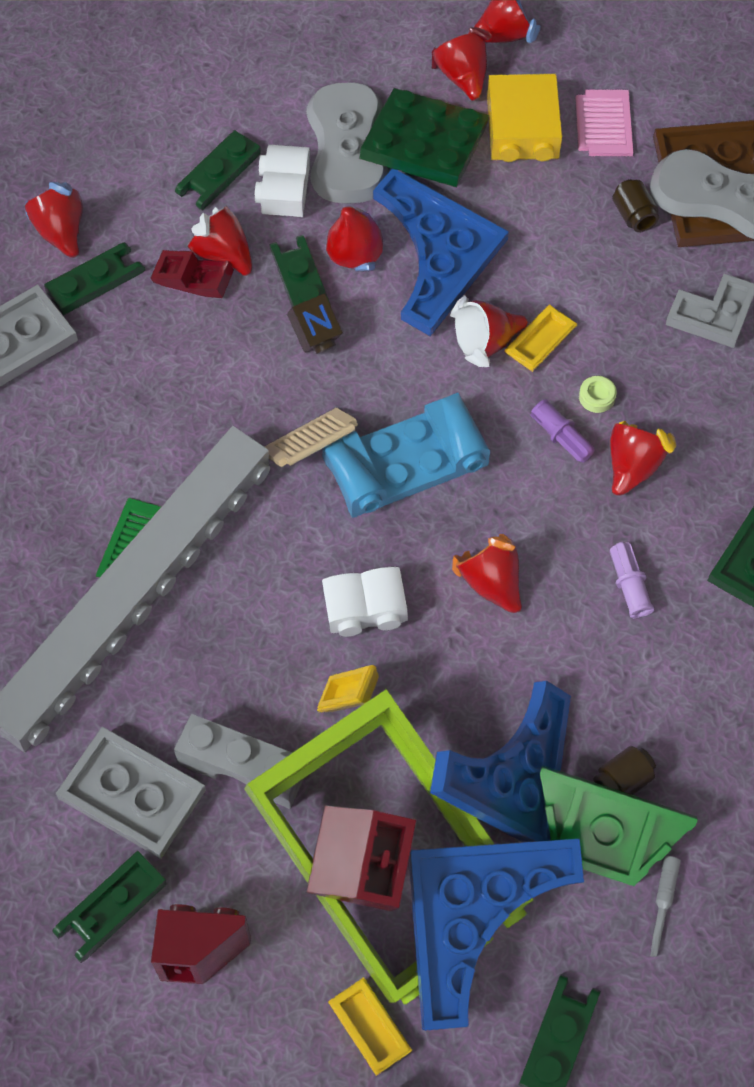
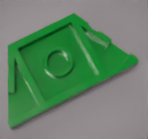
(616, 830)

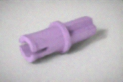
(631, 580)

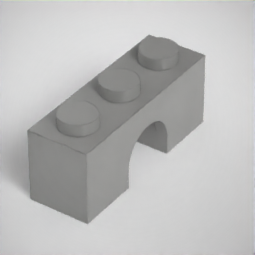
(221, 750)

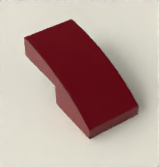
(188, 274)

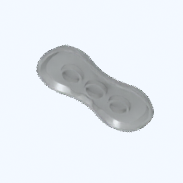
(341, 120)
(698, 186)

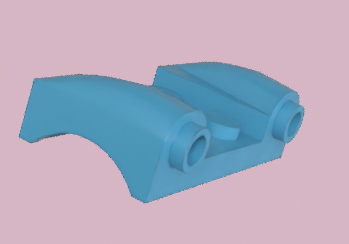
(407, 456)

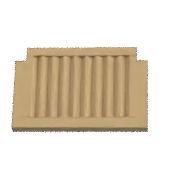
(311, 437)

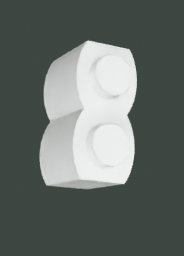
(284, 180)
(365, 601)

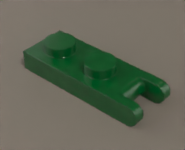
(219, 168)
(298, 272)
(92, 279)
(112, 904)
(558, 1038)

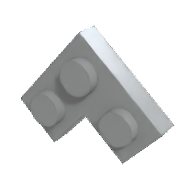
(715, 319)

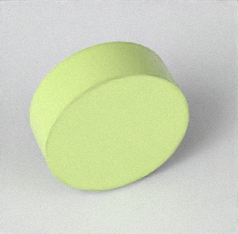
(597, 394)

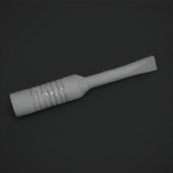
(664, 897)

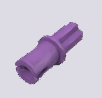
(562, 430)

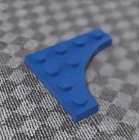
(449, 244)
(507, 784)
(463, 900)

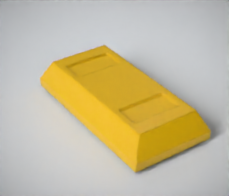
(540, 338)
(348, 689)
(370, 1026)

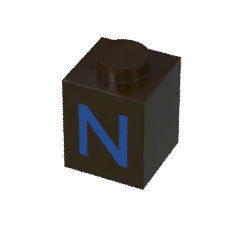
(315, 324)

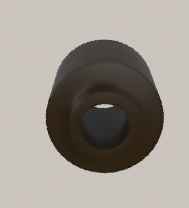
(636, 205)
(627, 771)

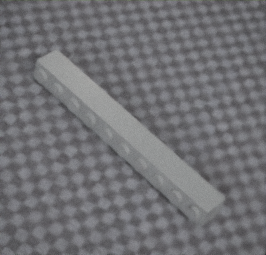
(129, 587)

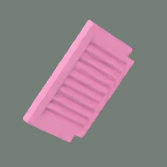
(604, 123)

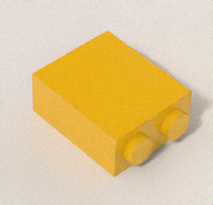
(524, 117)

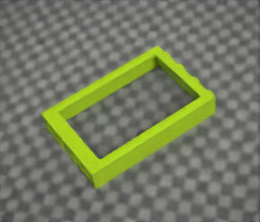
(266, 787)

